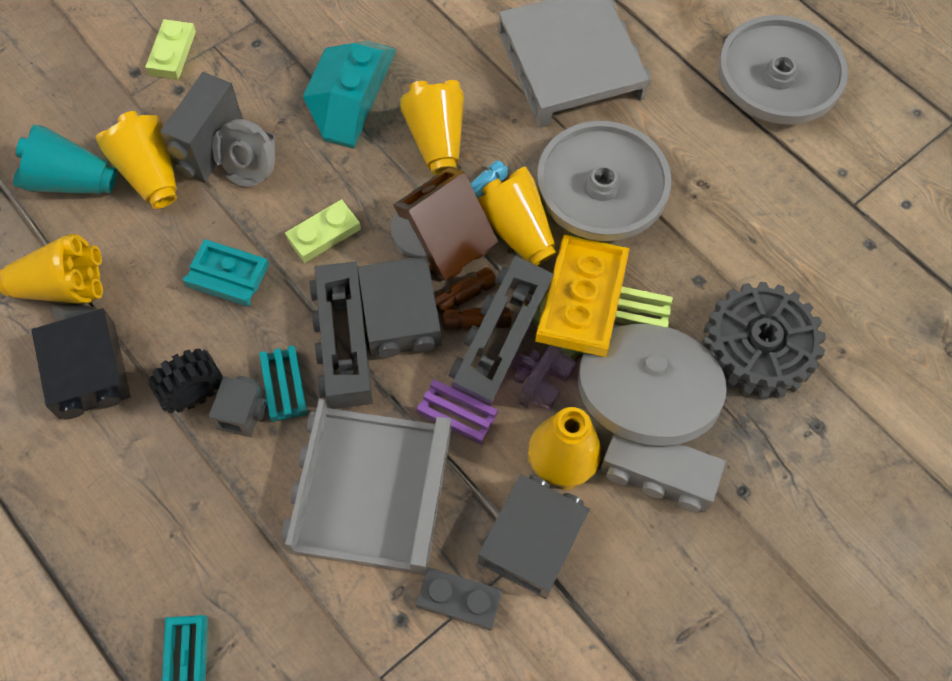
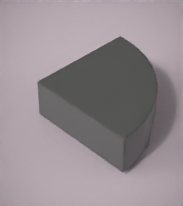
(65, 311)

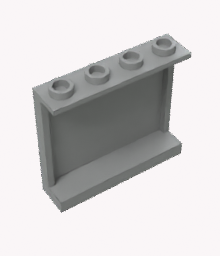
(570, 54)
(368, 489)

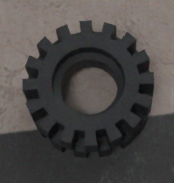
(185, 380)

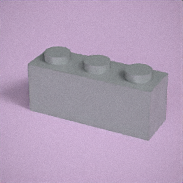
(665, 471)

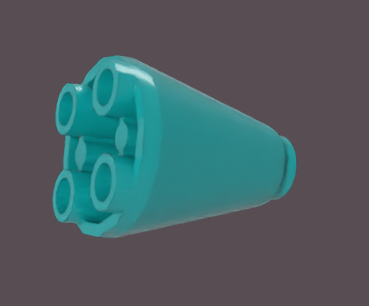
(60, 166)

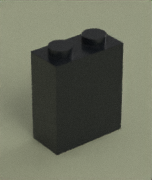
(80, 364)

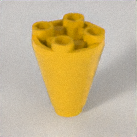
(435, 121)
(141, 157)
(519, 216)
(56, 272)
(565, 449)

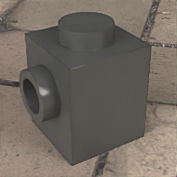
(238, 406)

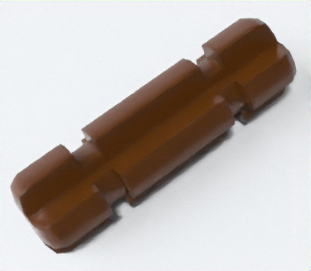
(465, 290)
(471, 317)

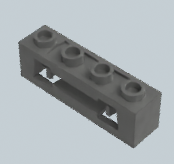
(525, 279)
(334, 283)

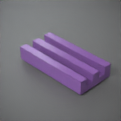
(439, 388)

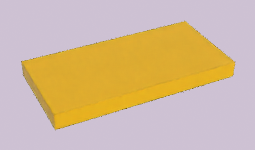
(583, 296)

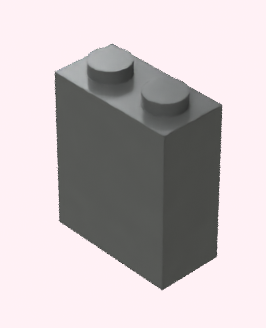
(194, 122)
(399, 307)
(533, 535)

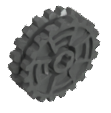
(789, 334)

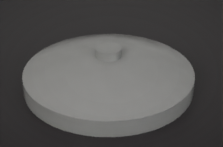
(782, 69)
(603, 180)
(653, 385)

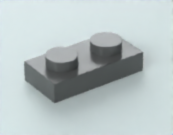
(459, 598)

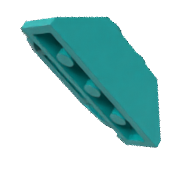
(346, 88)

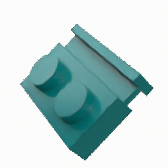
(226, 272)

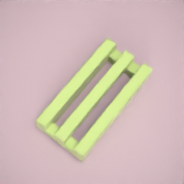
(643, 302)

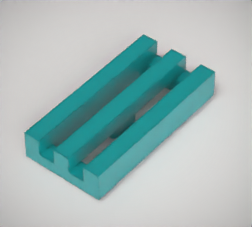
(278, 357)
(186, 622)

